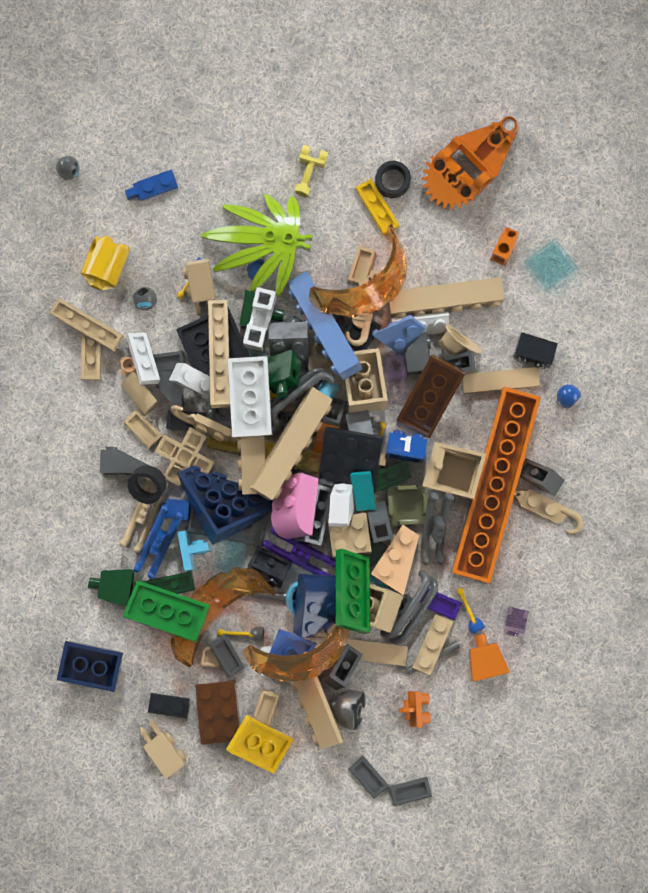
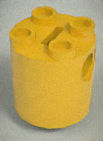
(104, 263)

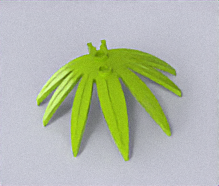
(277, 238)

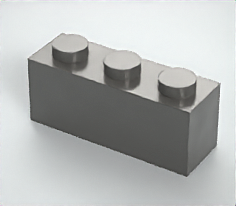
(320, 517)

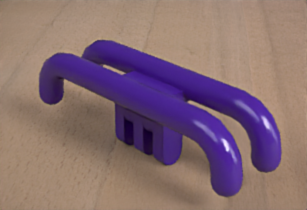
(300, 554)

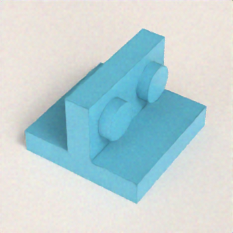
(189, 550)

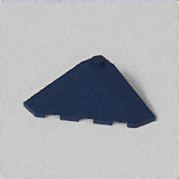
(220, 504)

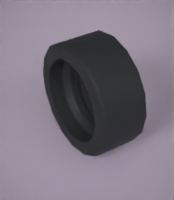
(397, 166)
(139, 493)

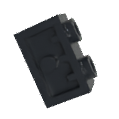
(270, 566)

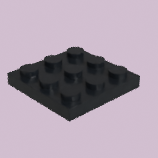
(196, 342)
(349, 453)

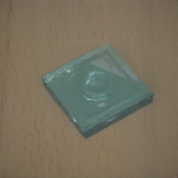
(551, 264)

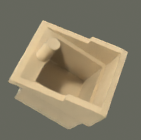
(454, 470)

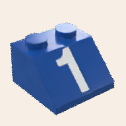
(406, 447)

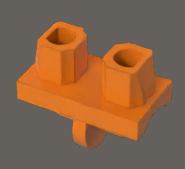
(413, 709)

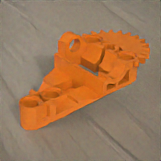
(479, 149)

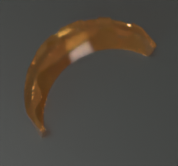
(371, 295)
(219, 593)
(300, 666)

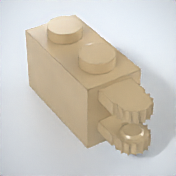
(200, 282)
(163, 751)

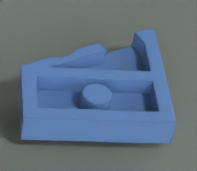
(400, 334)

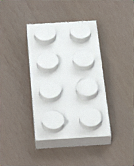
(249, 396)

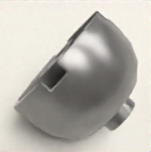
(349, 708)

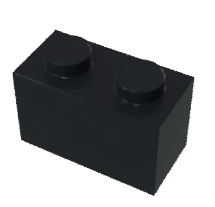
(535, 350)

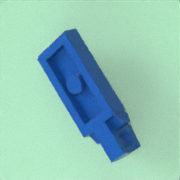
(152, 186)

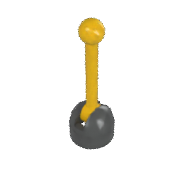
(256, 634)

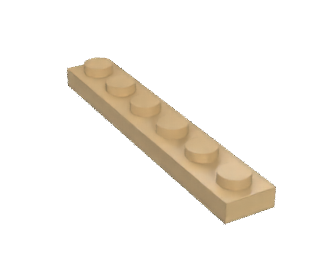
(219, 353)

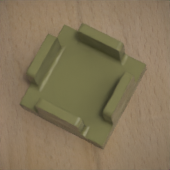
(407, 505)

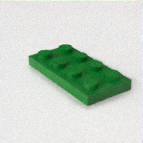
(352, 591)
(166, 611)

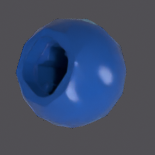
(253, 268)
(568, 395)

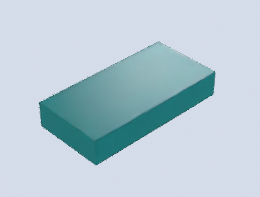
(363, 491)

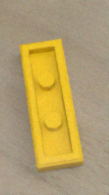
(376, 206)

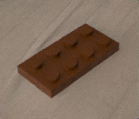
(431, 396)

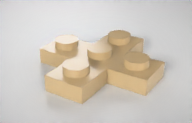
(184, 454)

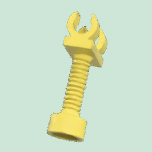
(303, 189)

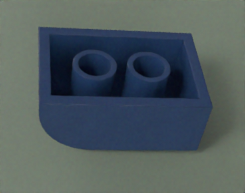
(315, 606)
(90, 666)

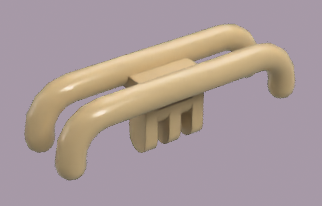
(145, 515)

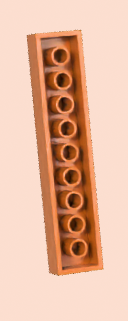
(497, 485)

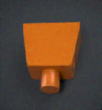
(486, 660)

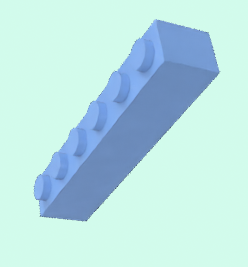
(326, 328)

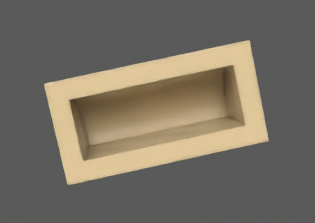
(139, 394)

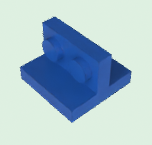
(290, 644)

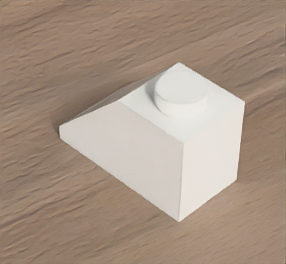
(341, 505)

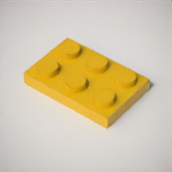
(260, 744)

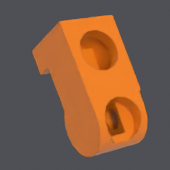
(504, 246)

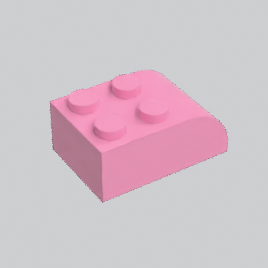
(295, 507)

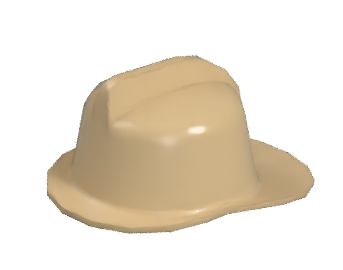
(457, 343)

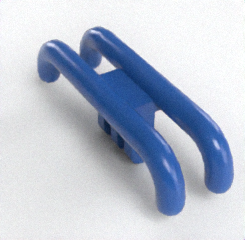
(158, 541)

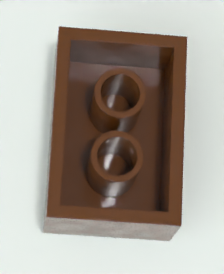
(217, 711)

